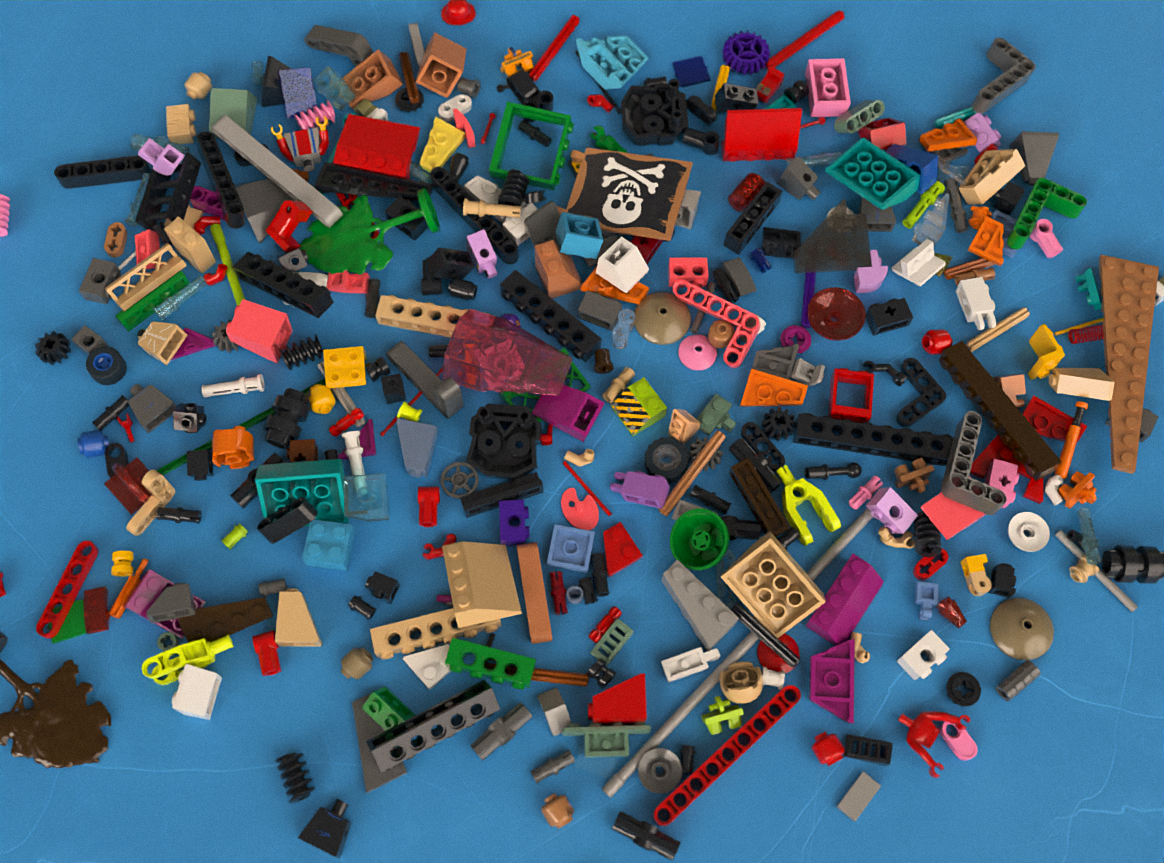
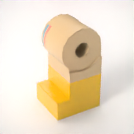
(975, 574)

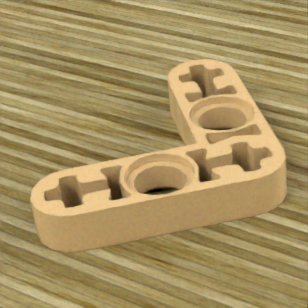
(161, 493)

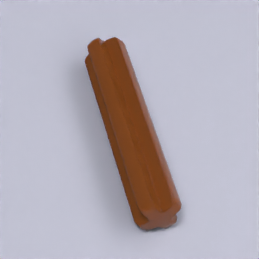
(978, 264)

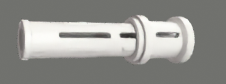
(242, 385)
(354, 452)

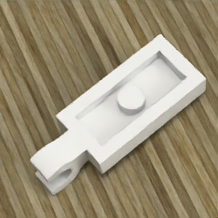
(688, 663)

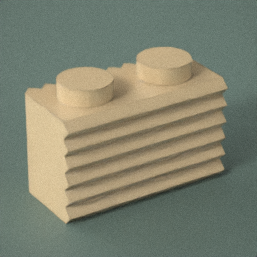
(180, 124)

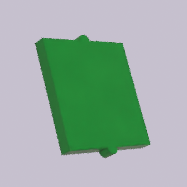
(73, 624)

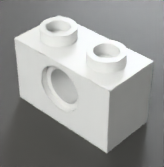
(912, 660)

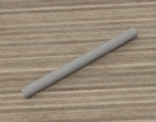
(1100, 575)

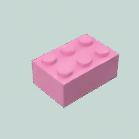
(827, 87)

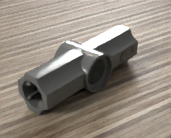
(501, 731)

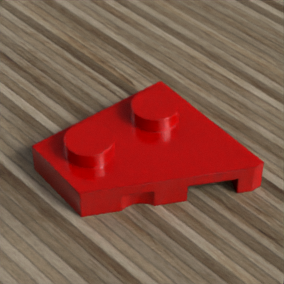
(619, 549)

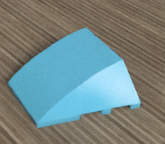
(611, 60)

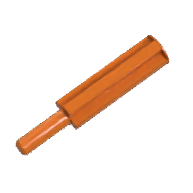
(117, 608)

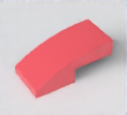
(463, 125)
(348, 282)

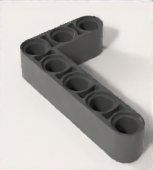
(1017, 72)
(442, 394)
(956, 480)

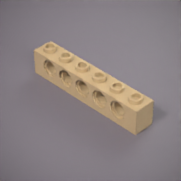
(424, 323)
(382, 635)

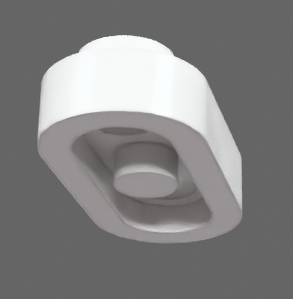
(461, 102)

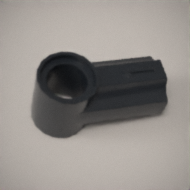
(702, 140)
(430, 284)
(742, 528)

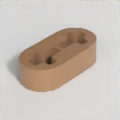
(112, 239)

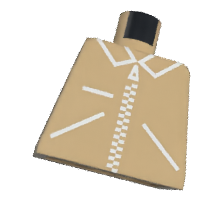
(161, 340)

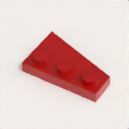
(1049, 420)

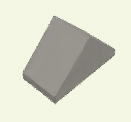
(554, 711)

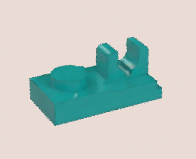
(1090, 285)

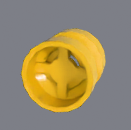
(122, 563)

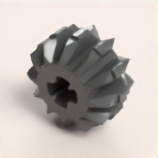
(221, 338)
(698, 447)

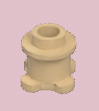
(1082, 570)

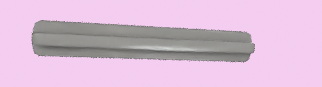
(343, 397)

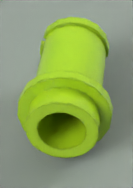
(234, 536)

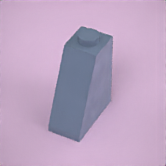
(417, 446)

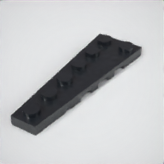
(361, 182)

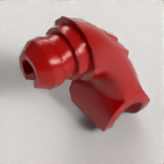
(438, 552)

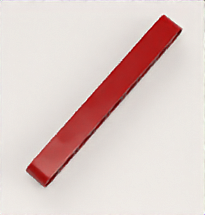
(732, 745)

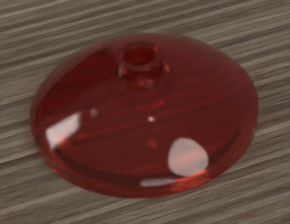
(840, 305)

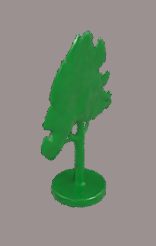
(348, 240)

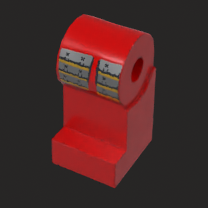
(770, 84)

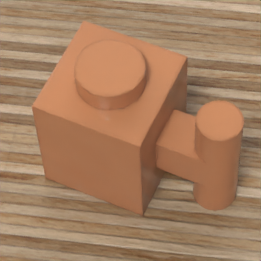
(1012, 385)

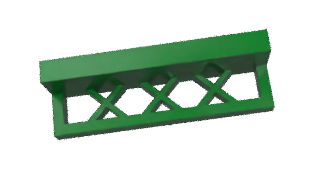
(143, 308)

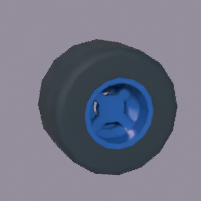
(106, 365)

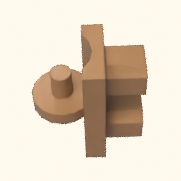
(921, 471)

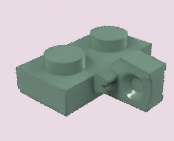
(716, 416)

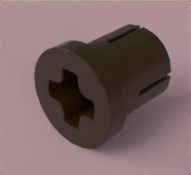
(603, 361)

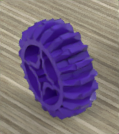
(746, 49)

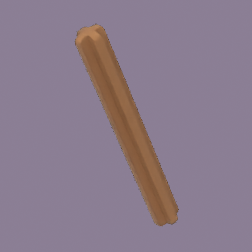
(692, 472)

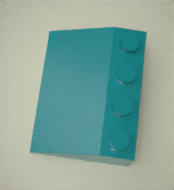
(874, 175)
(317, 481)

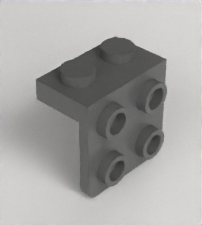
(543, 224)

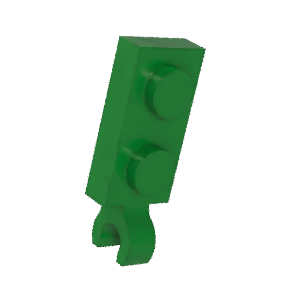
(606, 142)

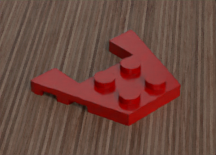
(1000, 451)

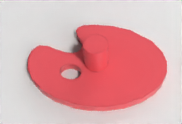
(584, 513)

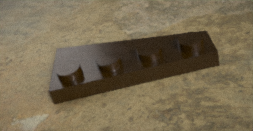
(224, 619)

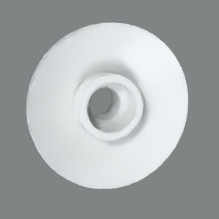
(1036, 528)

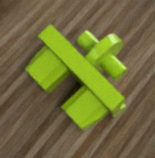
(731, 714)

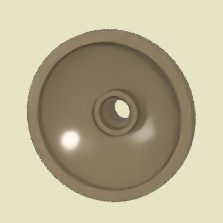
(660, 327)
(1011, 635)

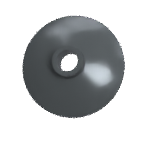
(668, 779)

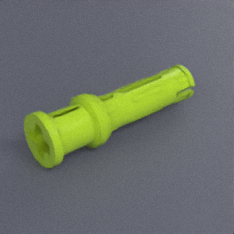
(927, 198)

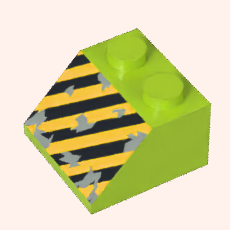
(639, 407)

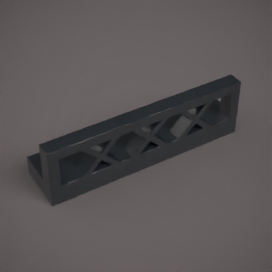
(512, 490)

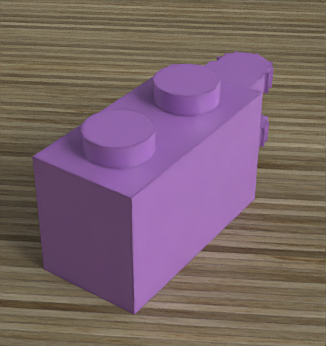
(642, 488)

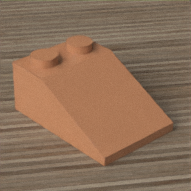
(373, 78)

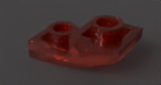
(95, 610)

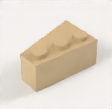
(990, 174)

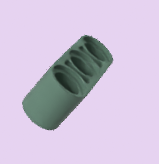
(859, 116)

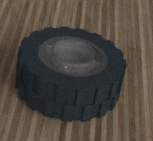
(670, 449)

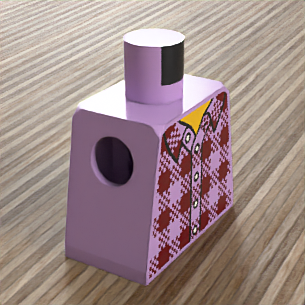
(482, 253)

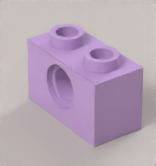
(902, 513)

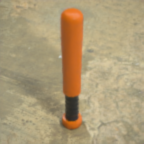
(1070, 441)

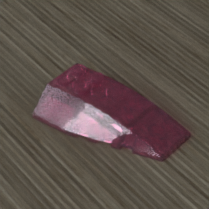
(502, 357)

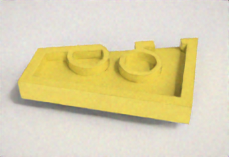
(441, 144)

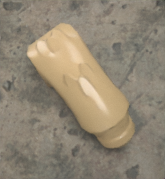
(902, 542)

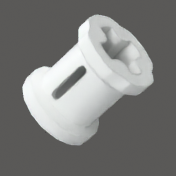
(773, 678)

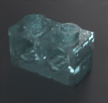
(334, 88)

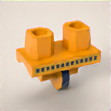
(516, 59)

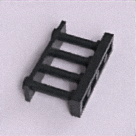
(156, 190)

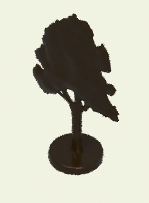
(60, 724)

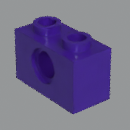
(509, 511)

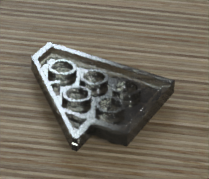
(836, 244)

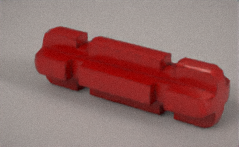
(345, 422)
(604, 624)

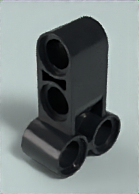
(529, 93)

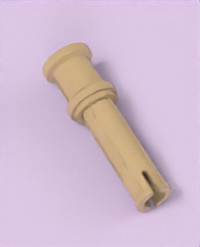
(481, 208)

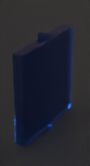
(691, 71)

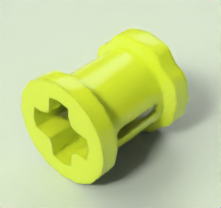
(409, 413)

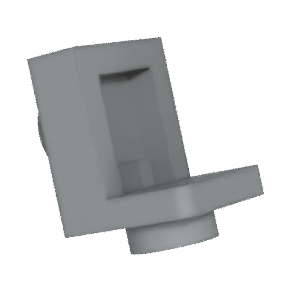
(807, 373)

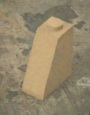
(1082, 382)
(294, 621)

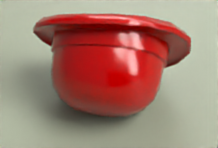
(458, 12)

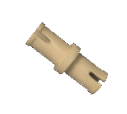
(618, 384)

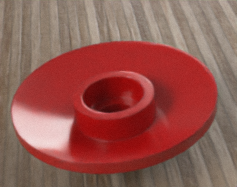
(771, 660)

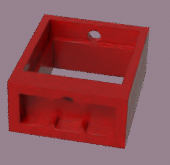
(853, 377)

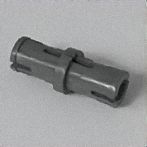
(552, 766)

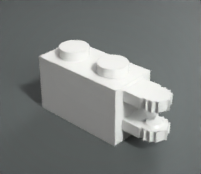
(976, 302)

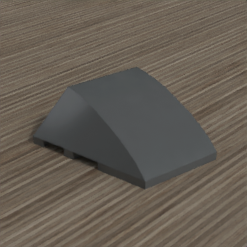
(261, 203)

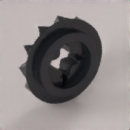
(401, 101)
(969, 683)

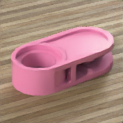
(960, 744)

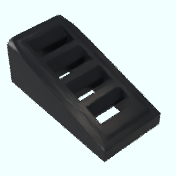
(885, 761)

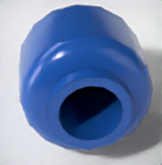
(92, 443)

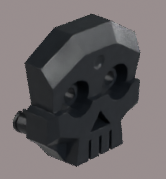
(665, 113)
(503, 458)

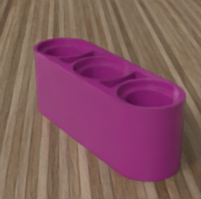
(206, 202)

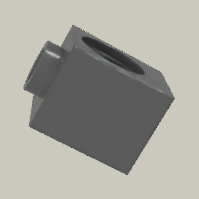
(85, 337)

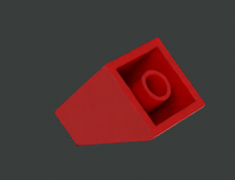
(620, 703)

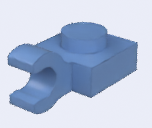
(927, 596)

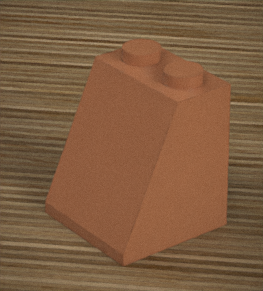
(441, 65)
(556, 270)

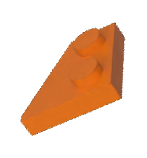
(989, 241)

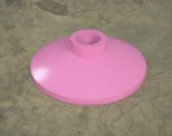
(697, 360)

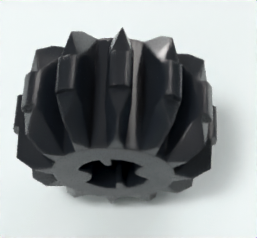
(52, 348)
(773, 418)

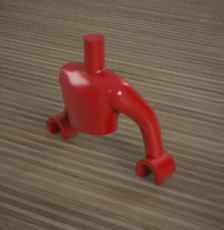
(924, 732)

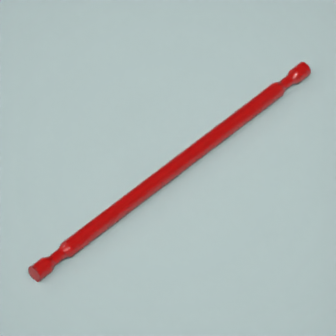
(410, 404)

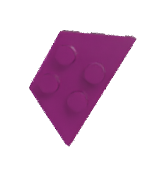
(833, 680)

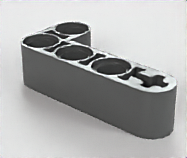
(339, 42)

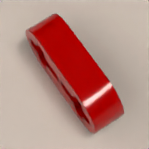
(934, 567)

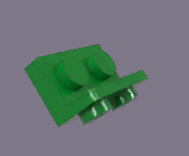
(386, 708)

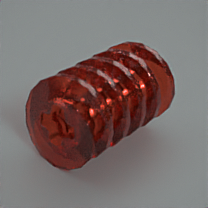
(746, 191)

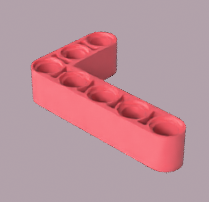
(723, 314)

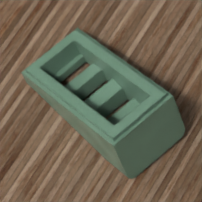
(612, 631)

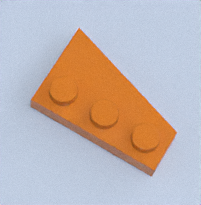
(948, 137)
(597, 284)
(771, 390)

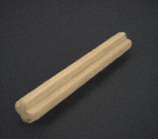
(1001, 327)

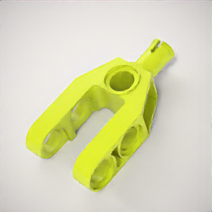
(809, 493)
(195, 653)

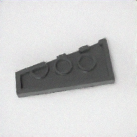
(367, 729)

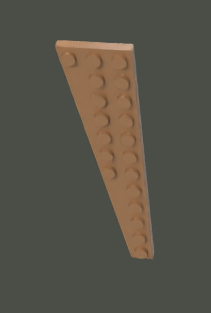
(1128, 313)

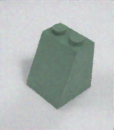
(236, 104)

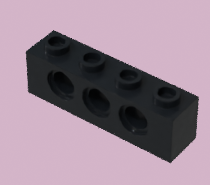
(752, 218)

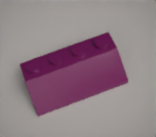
(846, 601)

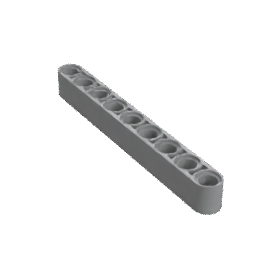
(276, 170)

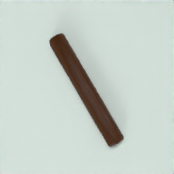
(409, 77)

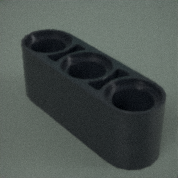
(287, 520)

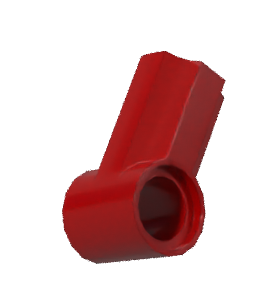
(428, 505)
(267, 652)

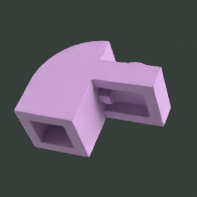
(163, 160)
(870, 278)

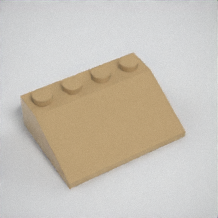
(480, 582)
(773, 585)

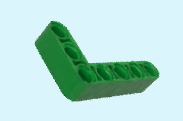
(1045, 194)

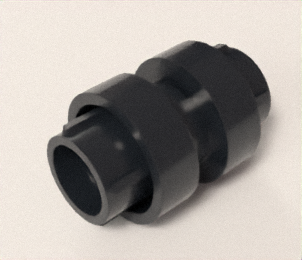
(284, 426)
(1127, 564)

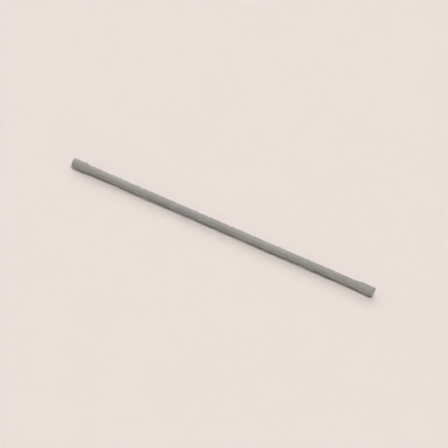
(619, 779)

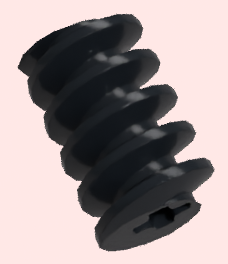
(513, 188)
(302, 352)
(927, 536)
(295, 777)

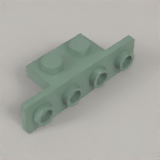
(606, 740)

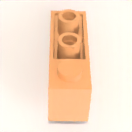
(683, 426)

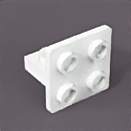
(919, 264)

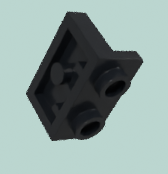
(780, 242)

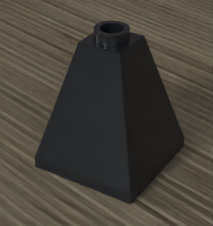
(271, 83)

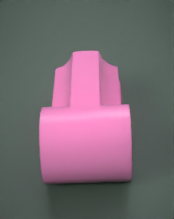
(1046, 238)

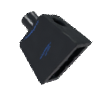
(328, 829)

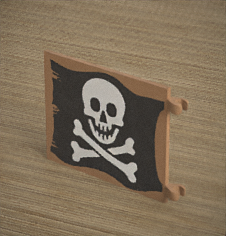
(629, 191)

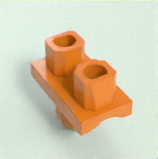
(1081, 492)

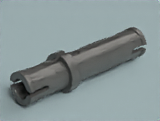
(957, 211)

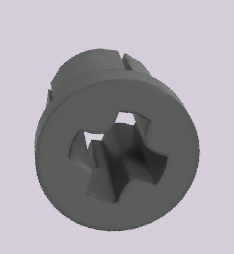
(469, 86)

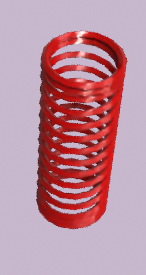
(1100, 333)

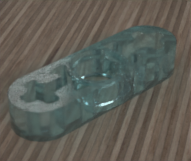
(719, 585)

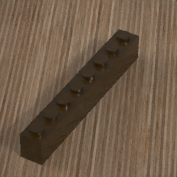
(999, 411)

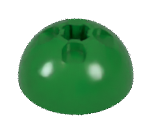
(690, 536)

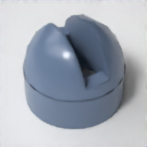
(575, 591)

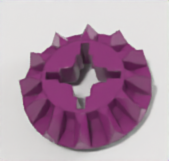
(801, 334)

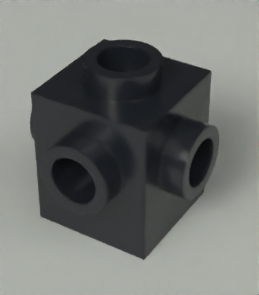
(189, 417)

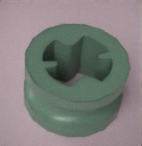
(160, 642)

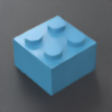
(579, 235)
(328, 545)

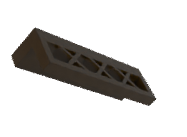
(758, 498)

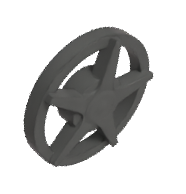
(459, 479)

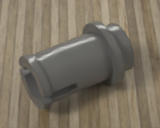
(272, 587)

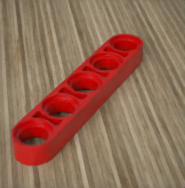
(67, 600)

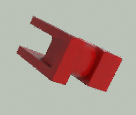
(286, 222)

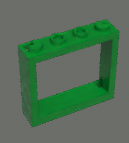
(536, 114)

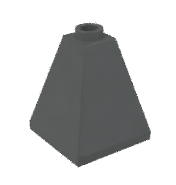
(1036, 152)

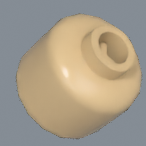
(198, 85)

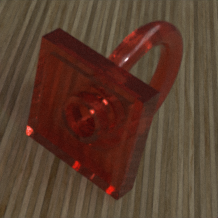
(127, 485)

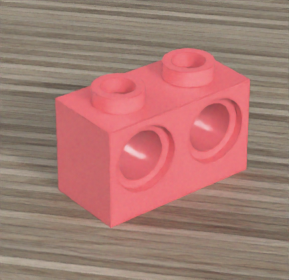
(687, 268)

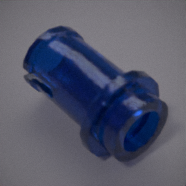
(760, 259)

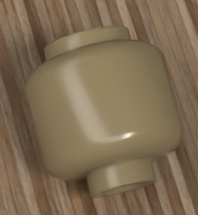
(356, 663)

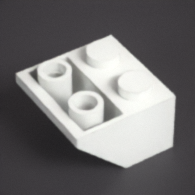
(622, 265)
(196, 692)

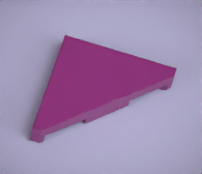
(193, 343)
(366, 440)

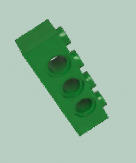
(460, 649)

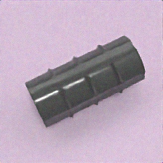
(1017, 680)

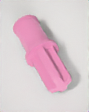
(865, 492)

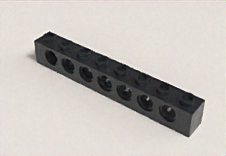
(866, 445)

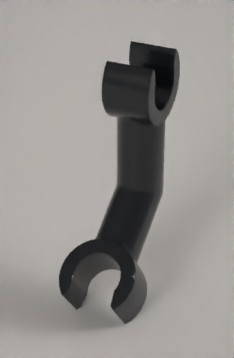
(898, 377)

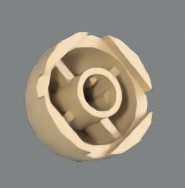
(741, 682)

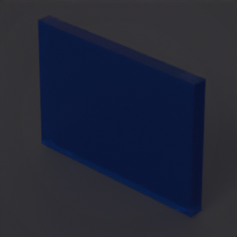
(297, 91)

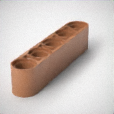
(534, 593)

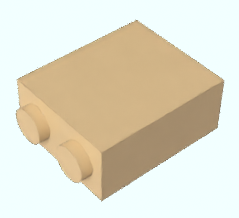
(190, 245)

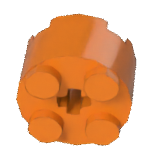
(232, 447)

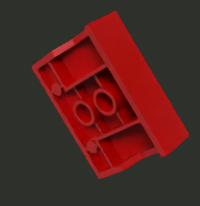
(761, 134)
(377, 146)

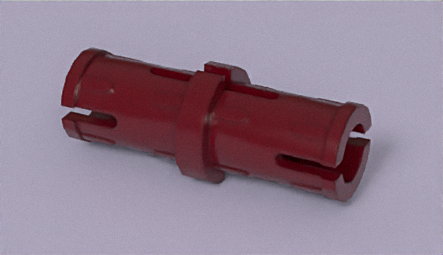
(558, 593)

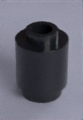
(462, 289)

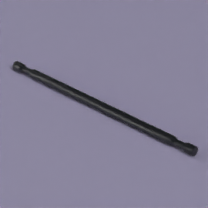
(605, 92)

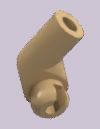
(582, 459)
(859, 654)

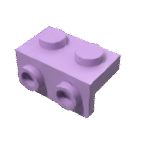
(980, 128)

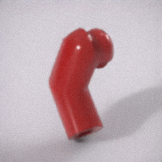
(600, 101)
(204, 222)
(217, 277)

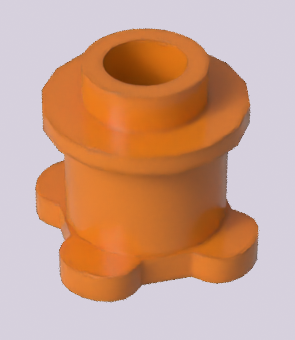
(978, 216)

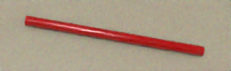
(587, 488)

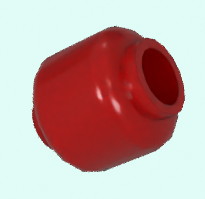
(936, 341)
(828, 748)

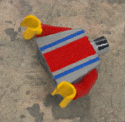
(304, 146)

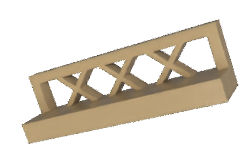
(148, 283)

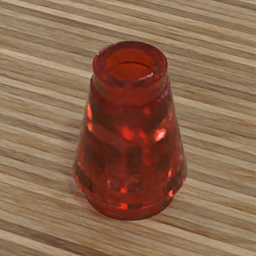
(950, 610)

